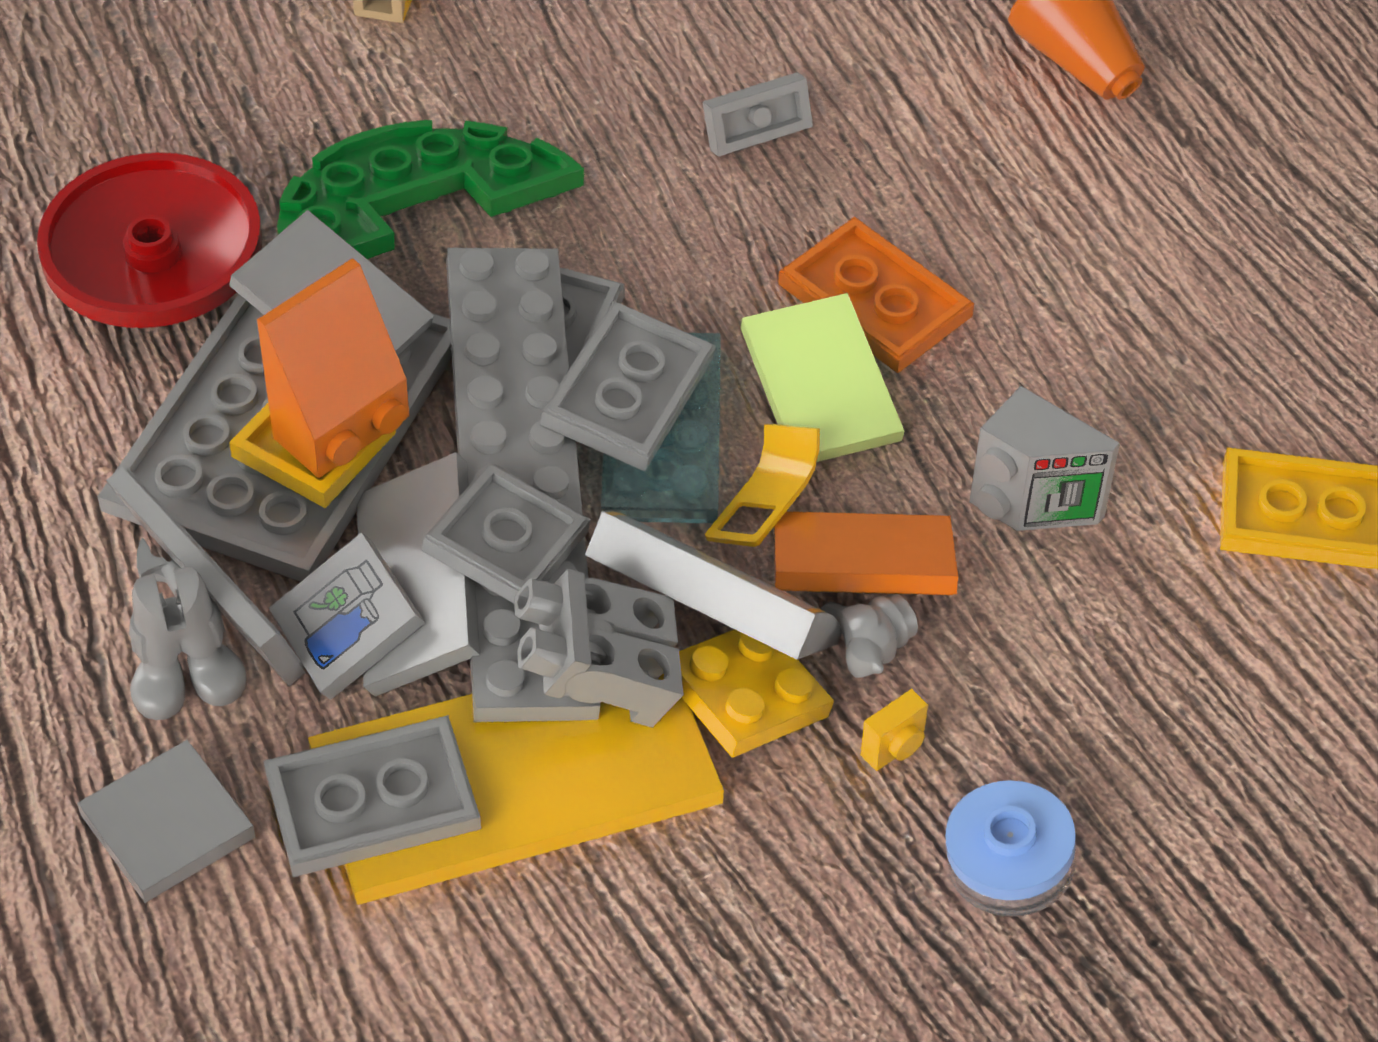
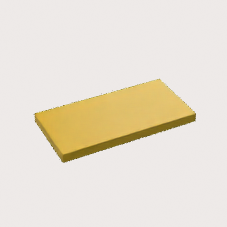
(545, 787)

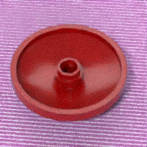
(148, 239)

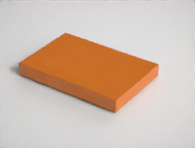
(894, 296)
(865, 553)

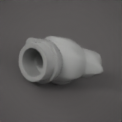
(874, 631)

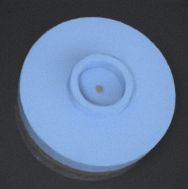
(1010, 848)

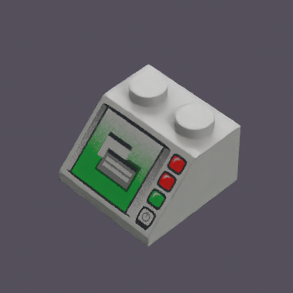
(1042, 466)

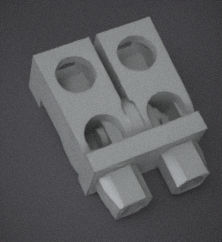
(602, 644)

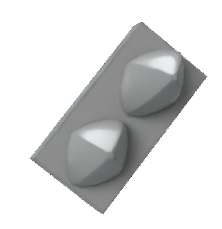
(757, 114)

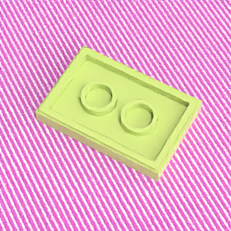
(823, 375)

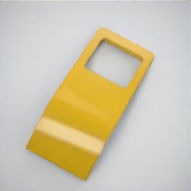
(778, 480)

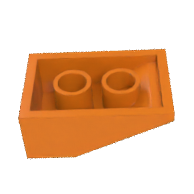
(331, 371)

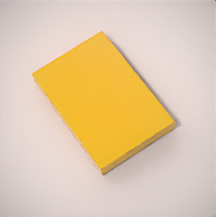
(1300, 508)

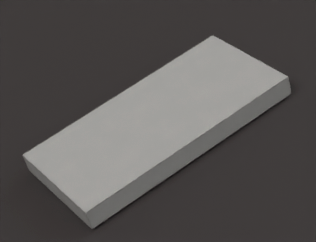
(396, 520)
(224, 592)

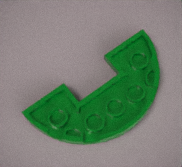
(418, 163)

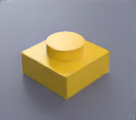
(894, 730)

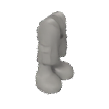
(176, 625)

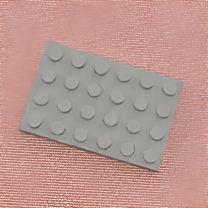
(227, 504)

